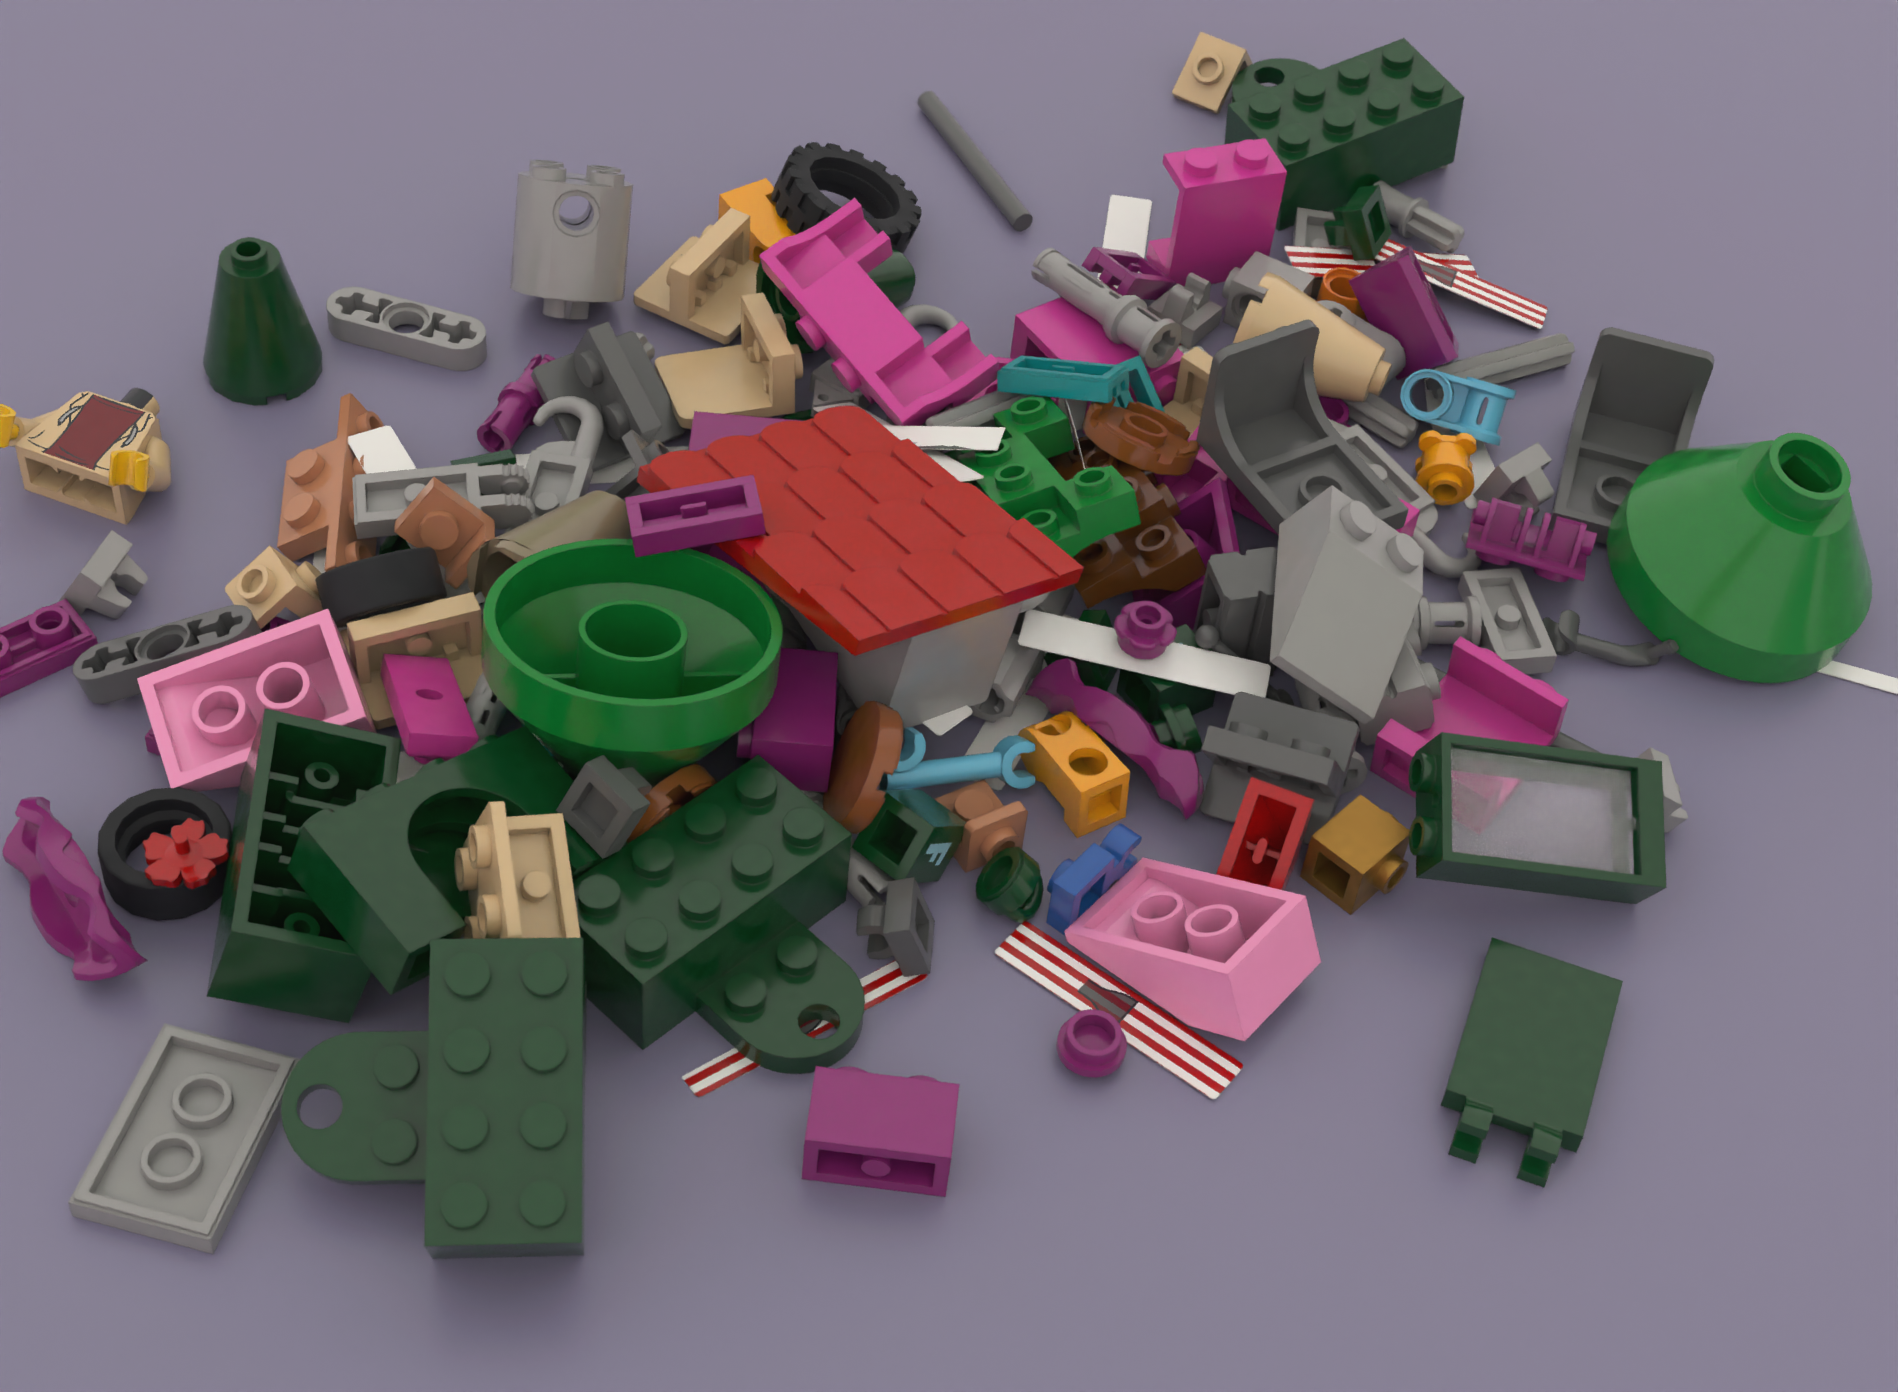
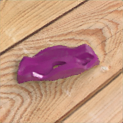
(1170, 770)
(67, 895)

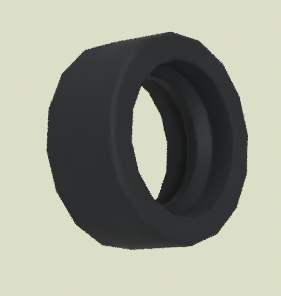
(381, 585)
(131, 825)

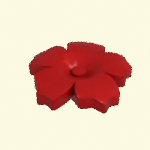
(186, 855)

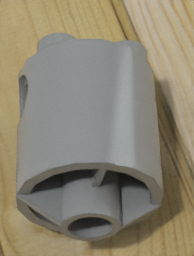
(576, 257)

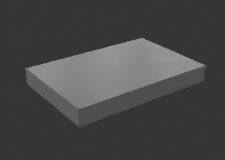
(185, 1139)

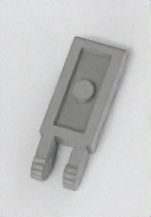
(385, 495)

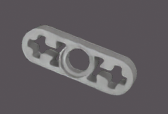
(369, 320)

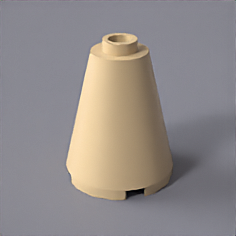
(1345, 359)

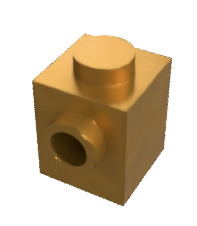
(1356, 855)

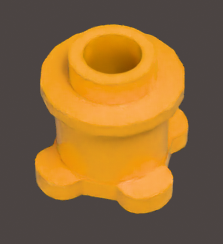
(1445, 466)

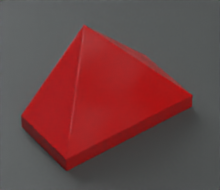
(1266, 835)

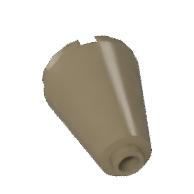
(585, 518)

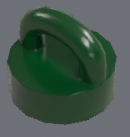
(1011, 885)

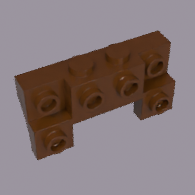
(1139, 557)

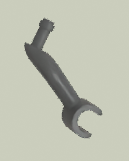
(1567, 640)

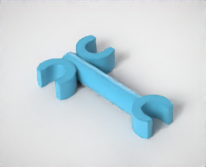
(997, 764)

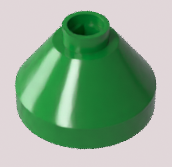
(1745, 556)
(630, 653)

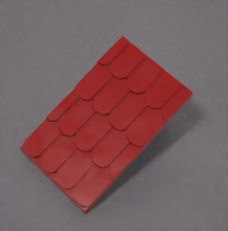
(880, 555)

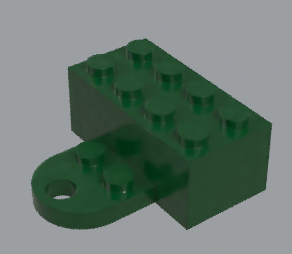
(1347, 123)
(717, 923)
(270, 934)
(473, 1106)

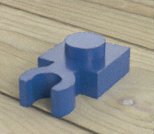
(1083, 881)

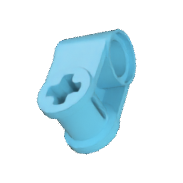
(1461, 404)

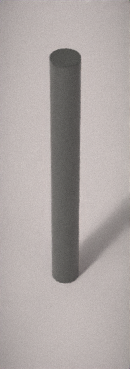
(975, 161)

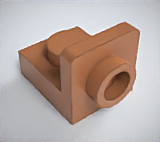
(448, 525)
(988, 823)

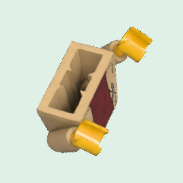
(92, 452)

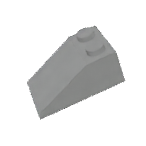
(1343, 600)

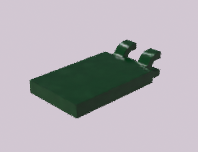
(1530, 1055)

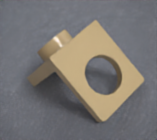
(1210, 72)

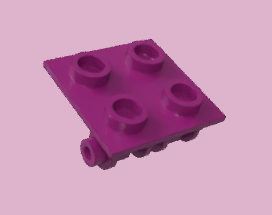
(1552, 553)

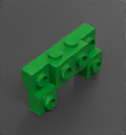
(1030, 488)

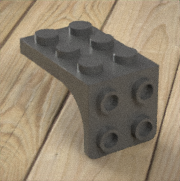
(1629, 413)
(1272, 432)

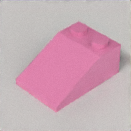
(213, 703)
(1201, 944)

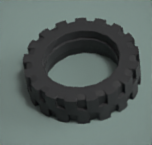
(850, 176)

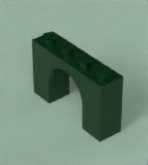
(361, 861)

